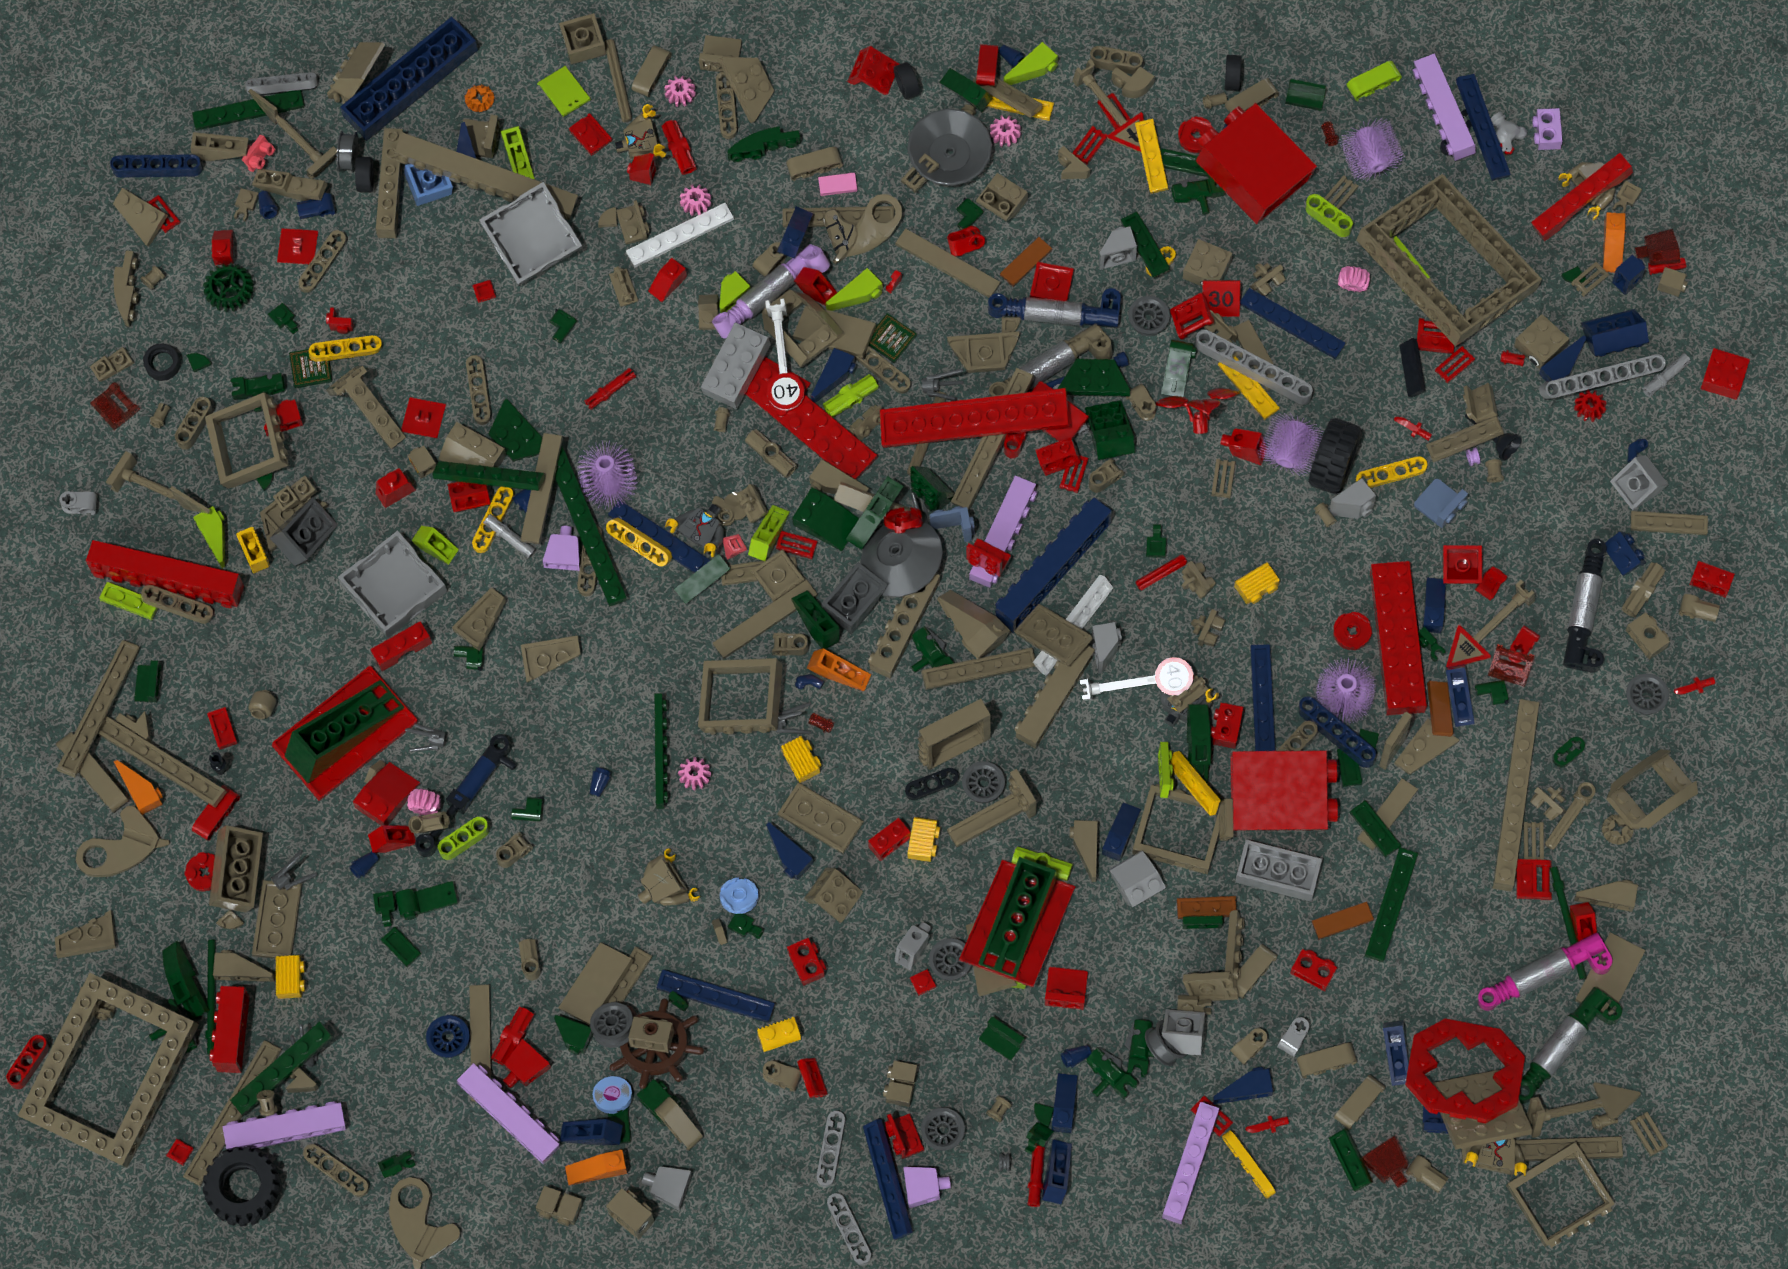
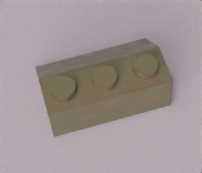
(356, 68)
(469, 447)

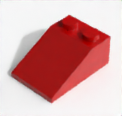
(1076, 419)
(385, 794)

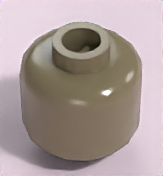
(262, 704)

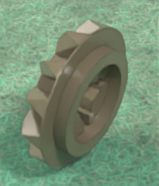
(1614, 836)

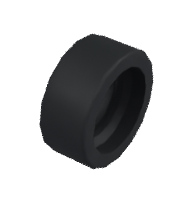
(1232, 73)
(906, 80)
(364, 174)
(168, 373)

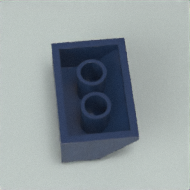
(1615, 332)

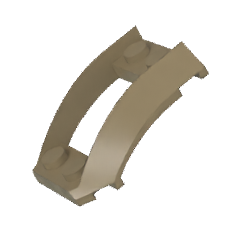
(816, 342)
(1673, 777)

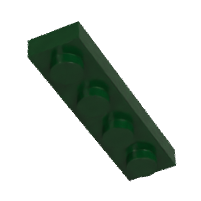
(1146, 245)

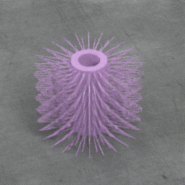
(1371, 149)
(1292, 444)
(607, 475)
(1345, 691)

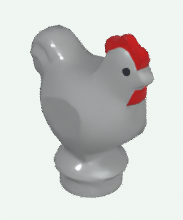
(1507, 132)

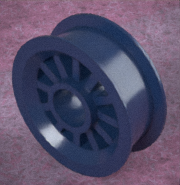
(440, 1022)

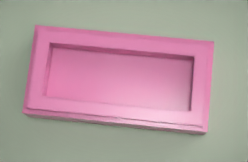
(837, 184)

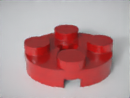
(1189, 127)
(901, 520)
(1354, 641)
(193, 874)

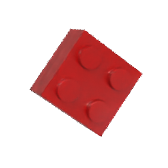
(1725, 374)

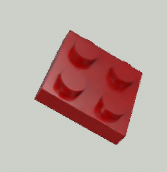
(1051, 282)

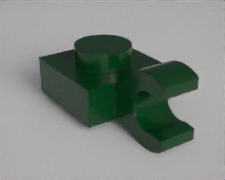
(283, 317)
(1156, 545)
(1428, 641)
(384, 905)
(743, 924)
(1038, 1135)
(394, 1164)

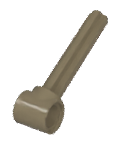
(1570, 815)

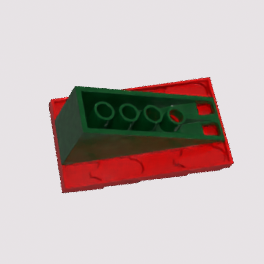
(344, 733)
(1018, 921)

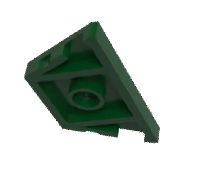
(1095, 377)
(515, 433)

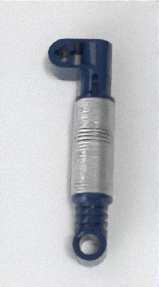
(1058, 311)

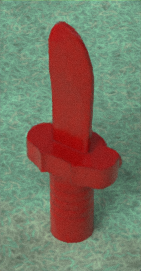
(1415, 428)
(1697, 685)
(1271, 1124)

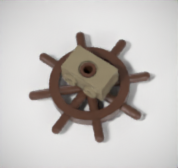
(653, 1034)

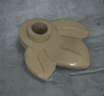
(729, 506)

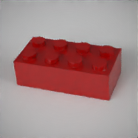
(230, 1029)

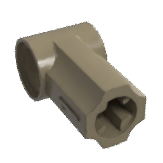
(1694, 607)
(429, 822)
(529, 958)
(1424, 1173)

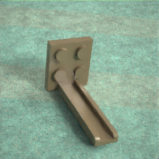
(368, 405)
(1019, 801)
(1222, 984)

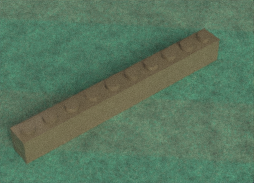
(474, 172)
(1515, 795)

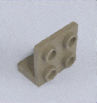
(716, 48)
(483, 135)
(834, 893)

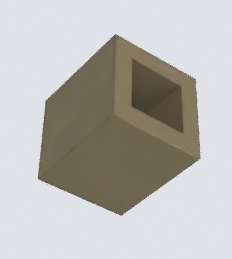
(1672, 282)
(422, 461)

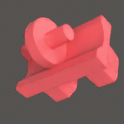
(256, 152)

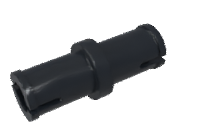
(218, 763)

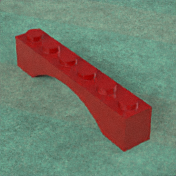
(1560, 213)

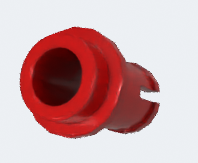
(1512, 358)

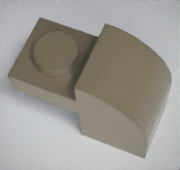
(1133, 86)

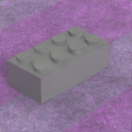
(735, 365)
(1278, 870)

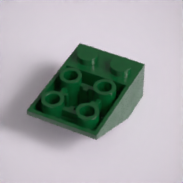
(1110, 430)
(929, 488)

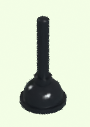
(1505, 444)

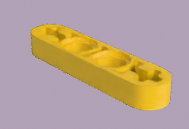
(345, 350)
(1389, 469)
(498, 497)
(637, 545)
(1248, 1164)

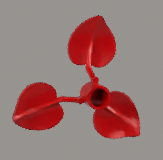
(1205, 406)

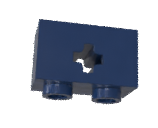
(1629, 274)

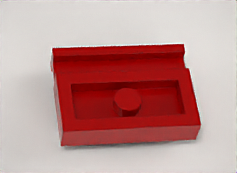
(590, 134)

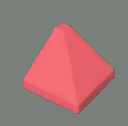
(731, 546)

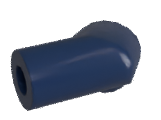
(1635, 448)
(803, 680)

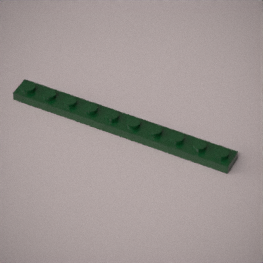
(588, 531)

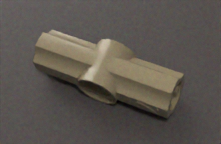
(779, 460)
(1643, 589)

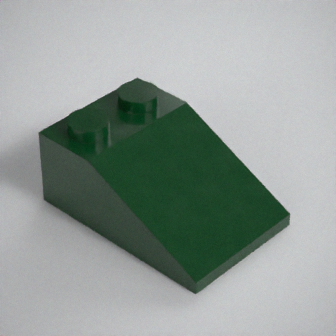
(824, 519)

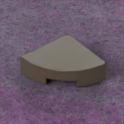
(608, 218)
(1010, 324)
(374, 770)
(229, 921)
(719, 931)

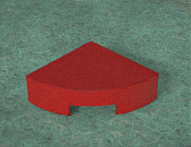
(896, 279)

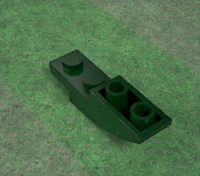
(754, 144)
(874, 512)
(1199, 738)
(179, 977)

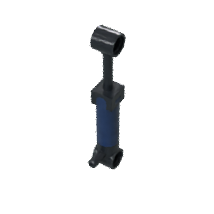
(461, 798)

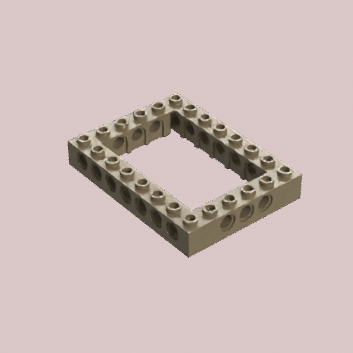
(1442, 194)
(151, 1091)

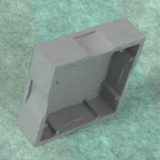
(530, 234)
(392, 584)

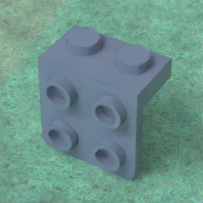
(1440, 503)
(954, 517)

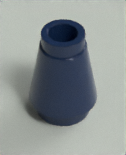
(1011, 55)
(266, 205)
(599, 780)
(362, 865)
(1075, 1055)

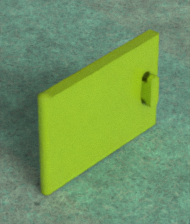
(564, 91)

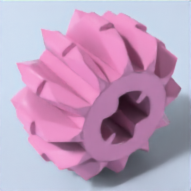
(680, 97)
(1011, 134)
(687, 200)
(1354, 279)
(699, 768)
(423, 802)

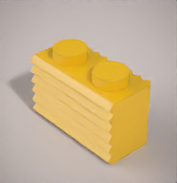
(253, 549)
(1257, 583)
(800, 759)
(922, 839)
(289, 976)
(778, 1034)

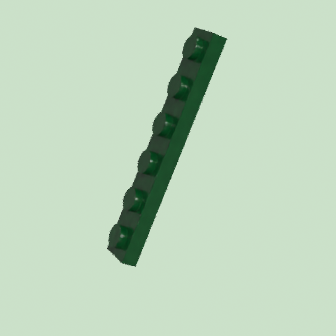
(245, 110)
(488, 475)
(660, 758)
(1391, 905)
(282, 1067)

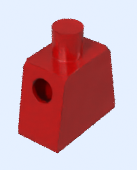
(1245, 445)
(393, 487)
(524, 1065)

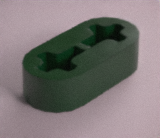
(1566, 749)

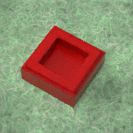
(484, 291)
(180, 1152)

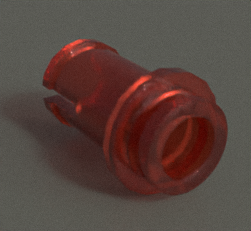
(1329, 133)
(821, 723)

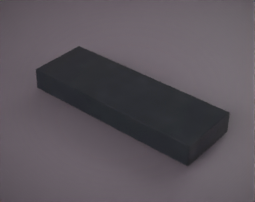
(1412, 367)

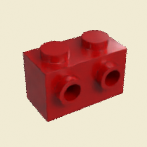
(1227, 725)

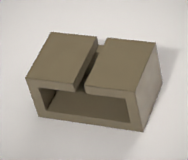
(901, 1083)
(560, 1207)

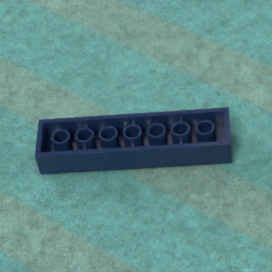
(409, 78)
(1053, 564)

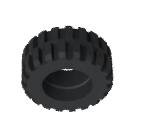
(1335, 455)
(256, 1207)

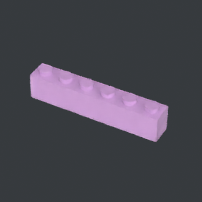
(1444, 107)
(1007, 524)
(508, 1113)
(284, 1127)
(1190, 1162)

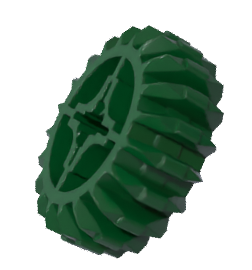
(224, 300)

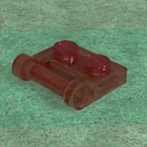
(109, 409)
(1508, 670)

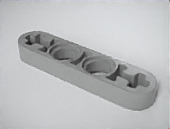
(281, 83)
(830, 1149)
(849, 1229)

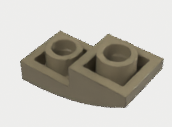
(111, 365)
(296, 494)

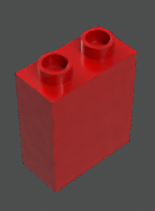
(1254, 161)
(1282, 790)

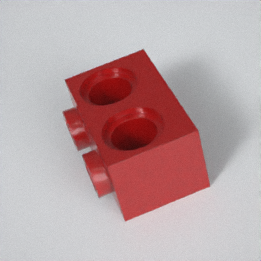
(1058, 456)
(468, 495)
(1712, 579)
(889, 839)
(801, 963)
(1311, 974)

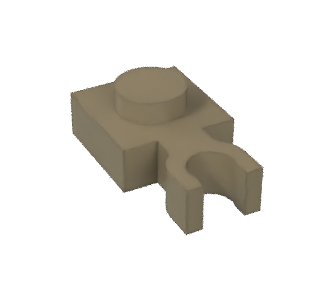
(1627, 195)
(245, 201)
(1191, 1003)

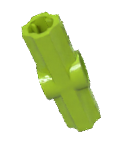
(850, 395)
(1062, 868)

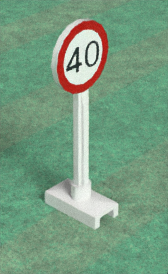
(784, 390)
(1171, 677)

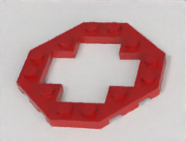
(1470, 1036)

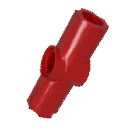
(678, 147)
(512, 1035)

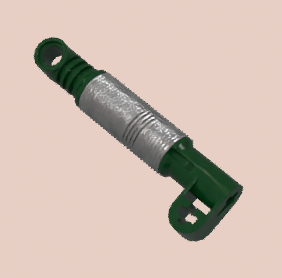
(1566, 1038)

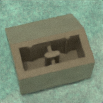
(1003, 197)

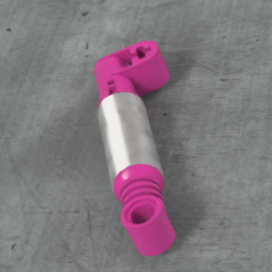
(1547, 969)

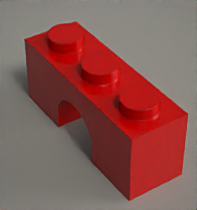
(391, 650)

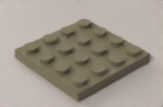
(1473, 1133)

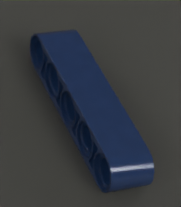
(149, 161)
(1339, 740)

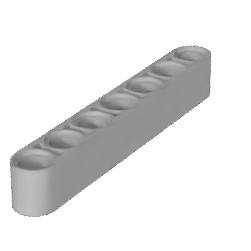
(1257, 375)
(1594, 379)

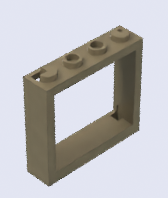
(219, 447)
(737, 667)
(972, 714)
(1167, 856)
(1585, 1220)

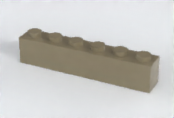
(1052, 698)

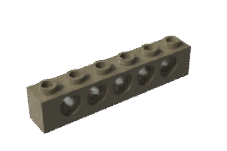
(389, 186)
(887, 665)

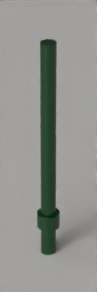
(1559, 887)
(210, 995)

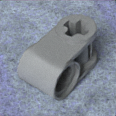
(79, 503)
(1292, 1038)

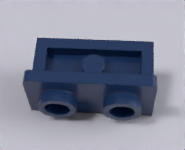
(1624, 552)

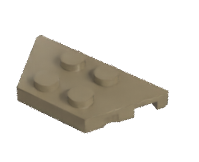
(748, 83)
(984, 351)
(274, 517)

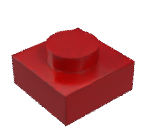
(923, 982)

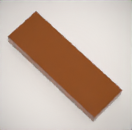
(1025, 261)
(1440, 708)
(1205, 906)
(1342, 920)

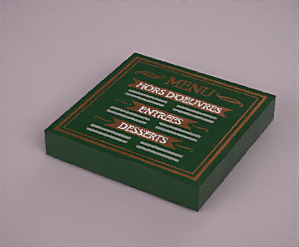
(891, 338)
(308, 372)

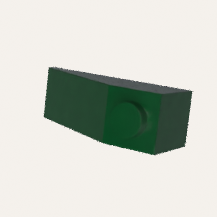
(966, 89)
(816, 619)

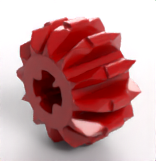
(1594, 400)

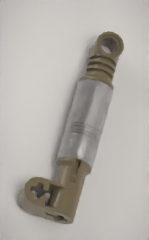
(1062, 356)

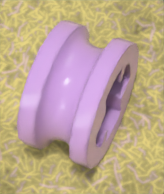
(1473, 456)

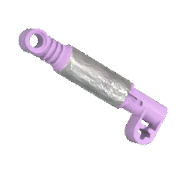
(770, 288)

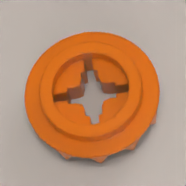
(474, 104)

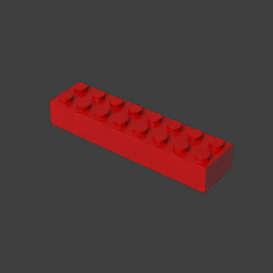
(165, 573)
(1398, 638)

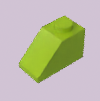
(732, 288)
(435, 544)

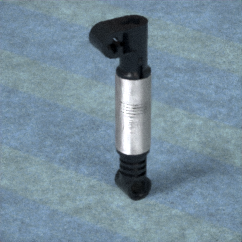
(1584, 611)

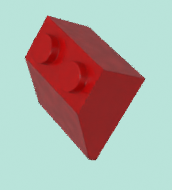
(1462, 564)

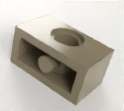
(1649, 646)

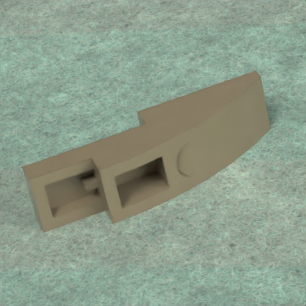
(288, 185)
(124, 288)

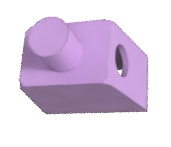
(562, 551)
(923, 1185)

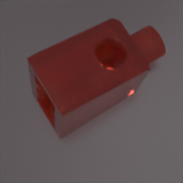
(1660, 248)
(1387, 1162)

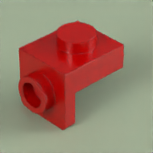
(338, 324)
(1491, 582)

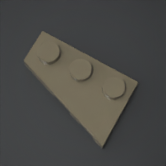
(140, 215)
(480, 619)
(548, 655)
(1423, 748)
(92, 937)

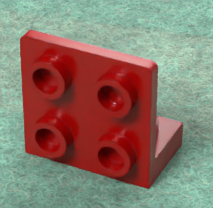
(873, 69)
(987, 557)
(1066, 988)
(906, 1139)

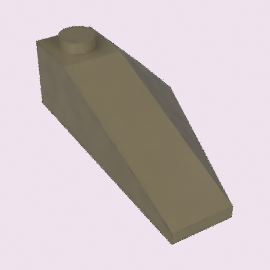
(978, 628)

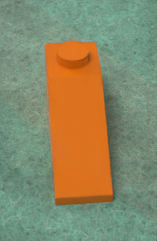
(1613, 241)
(837, 669)
(141, 790)
(596, 1168)

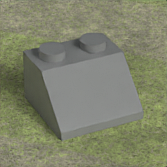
(1118, 249)
(1639, 482)
(1354, 501)
(1105, 642)
(1137, 879)
(1184, 1030)

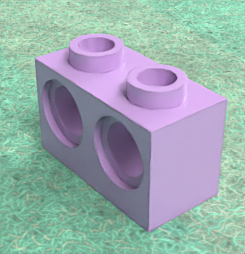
(1550, 129)

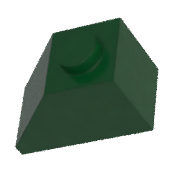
(575, 1035)

